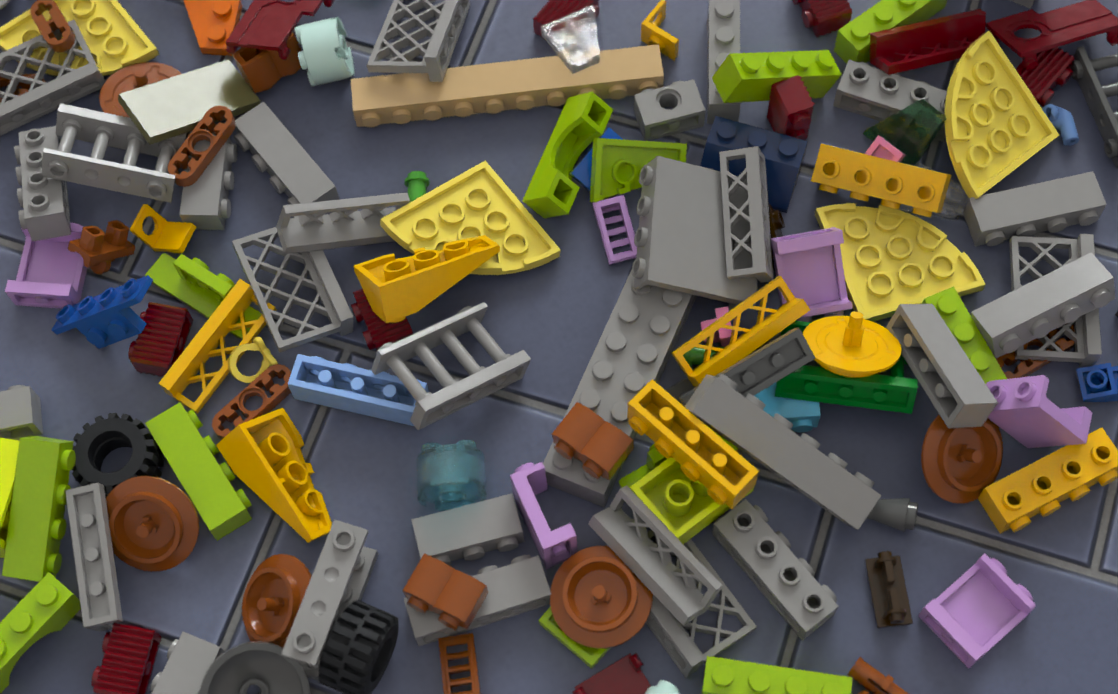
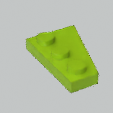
(620, 161)

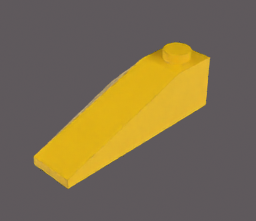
(412, 282)
(271, 463)

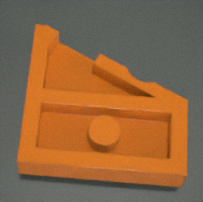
(213, 23)

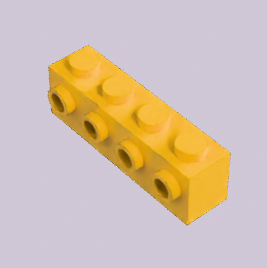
(880, 178)
(691, 444)
(1050, 481)

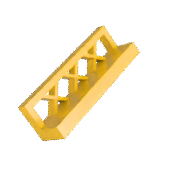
(747, 342)
(205, 343)

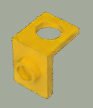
(653, 35)
(166, 235)

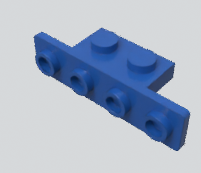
(106, 316)

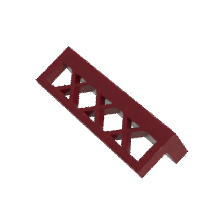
(926, 41)

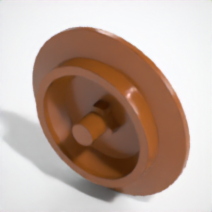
(131, 78)
(961, 460)
(151, 523)
(274, 598)
(599, 599)

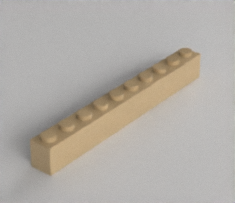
(502, 86)

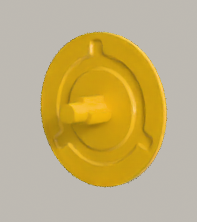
(852, 345)

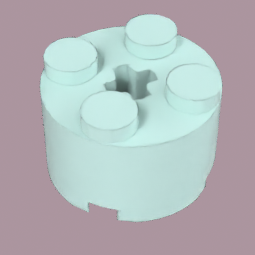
(324, 51)

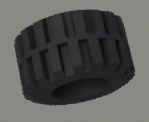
(107, 436)
(358, 649)

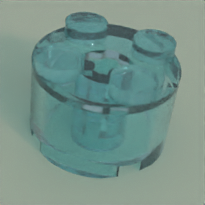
(450, 474)

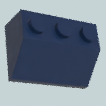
(782, 156)

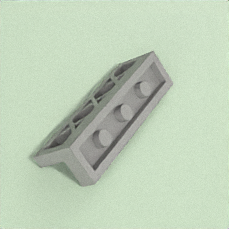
(758, 214)
(340, 228)
(93, 556)
(653, 561)

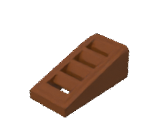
(445, 657)

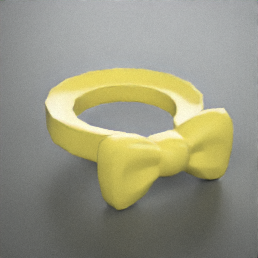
(257, 345)

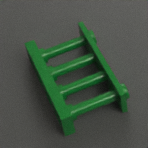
(872, 392)

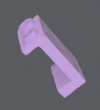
(813, 270)
(48, 273)
(1033, 418)
(553, 545)
(977, 610)

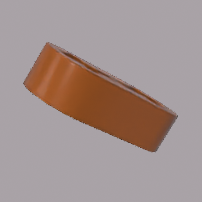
(47, 27)

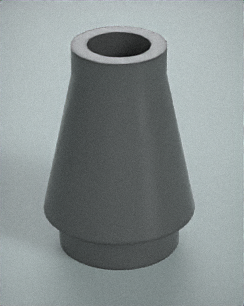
(896, 513)

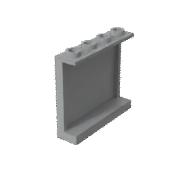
(683, 233)

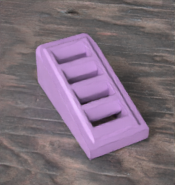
(610, 205)

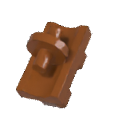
(102, 248)

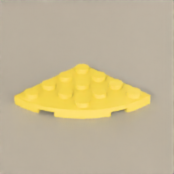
(106, 27)
(991, 118)
(473, 207)
(895, 258)

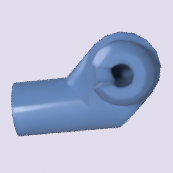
(1062, 121)

